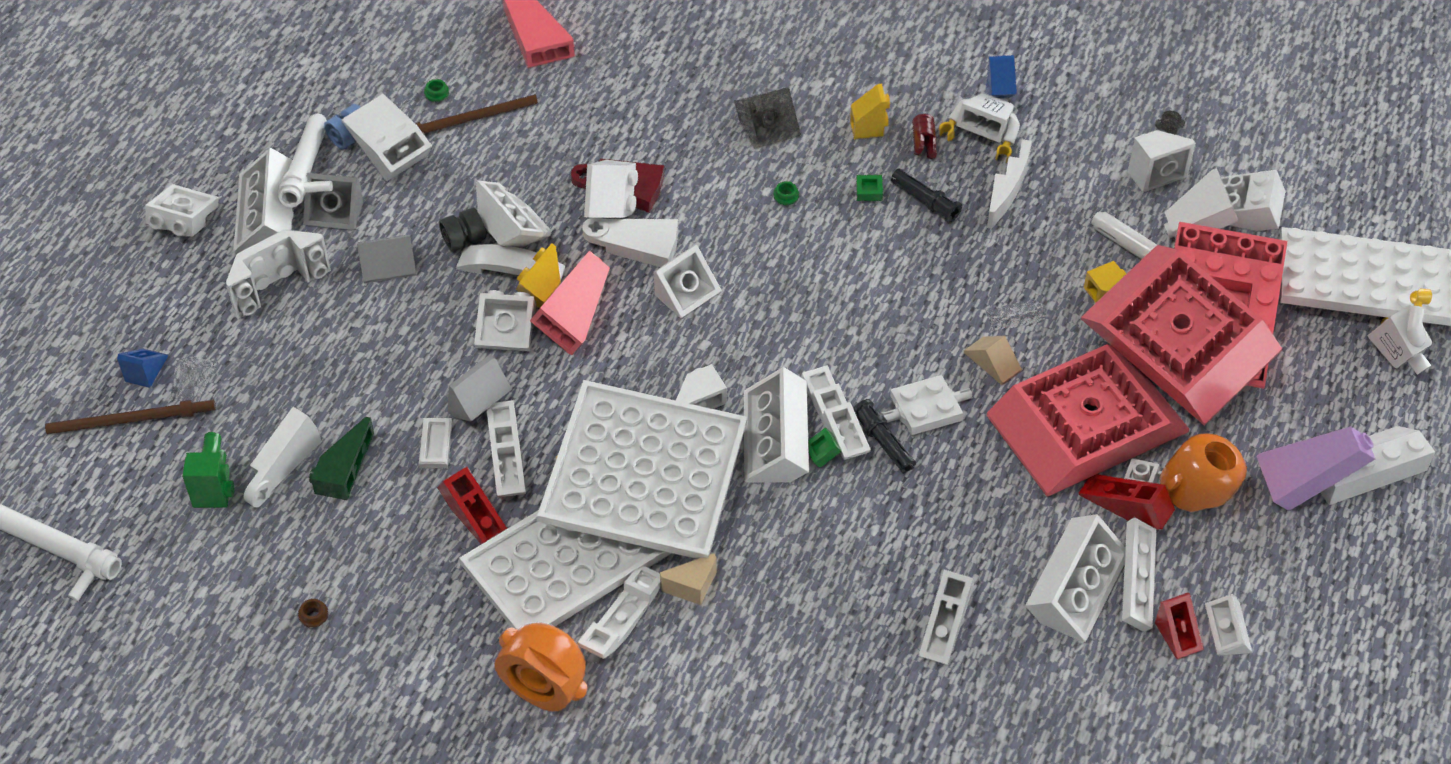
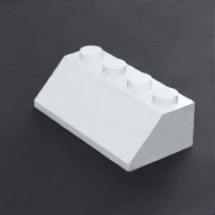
(258, 203)
(776, 429)
(1397, 454)
(1078, 577)

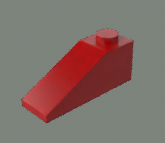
(1130, 499)
(471, 505)

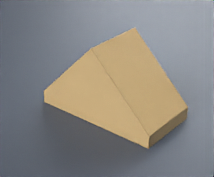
(995, 357)
(690, 579)

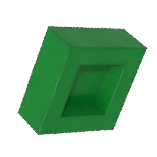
(869, 188)
(823, 447)

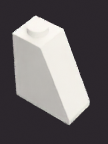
(1202, 205)

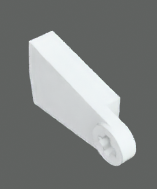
(636, 239)
(281, 455)

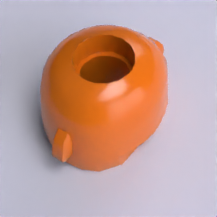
(1204, 472)
(542, 665)

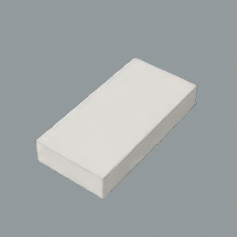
(435, 443)

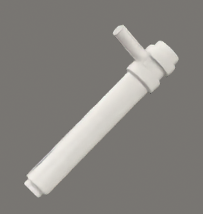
(295, 182)
(1122, 234)
(87, 556)

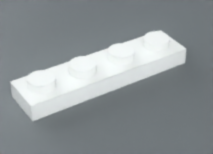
(1139, 575)

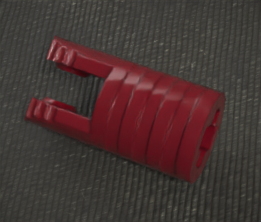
(924, 135)

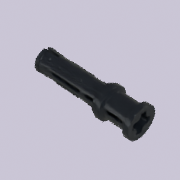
(933, 199)
(877, 427)

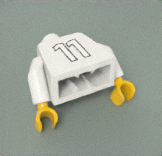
(986, 117)
(1403, 334)

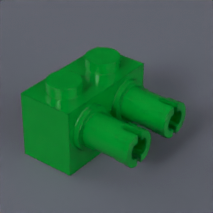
(208, 475)

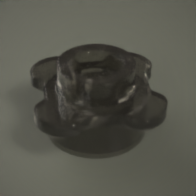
(1170, 122)

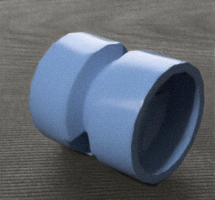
(337, 130)

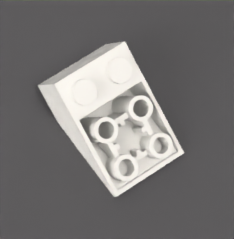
(387, 136)
(1256, 199)

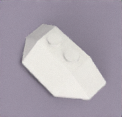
(508, 217)

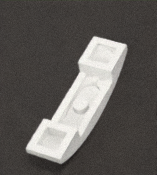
(497, 258)
(623, 614)

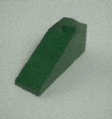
(341, 462)

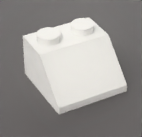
(1160, 159)
(610, 189)

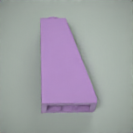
(1313, 465)

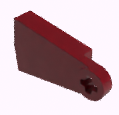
(647, 187)

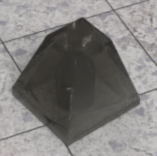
(768, 117)

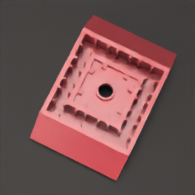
(1243, 265)
(1196, 364)
(1066, 442)

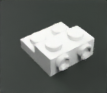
(180, 210)
(505, 321)

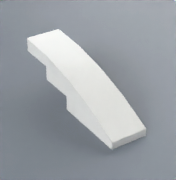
(1008, 185)
(836, 412)
(505, 449)

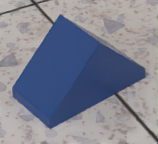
(1001, 77)
(141, 366)

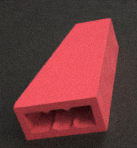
(537, 33)
(572, 305)

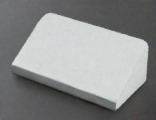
(1228, 626)

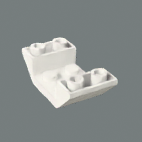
(274, 260)

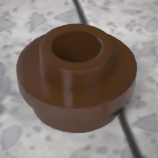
(310, 606)

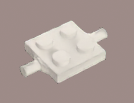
(926, 405)

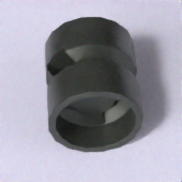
(460, 229)

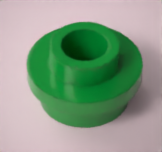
(436, 90)
(786, 188)

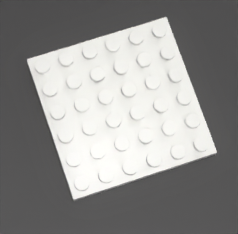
(643, 470)

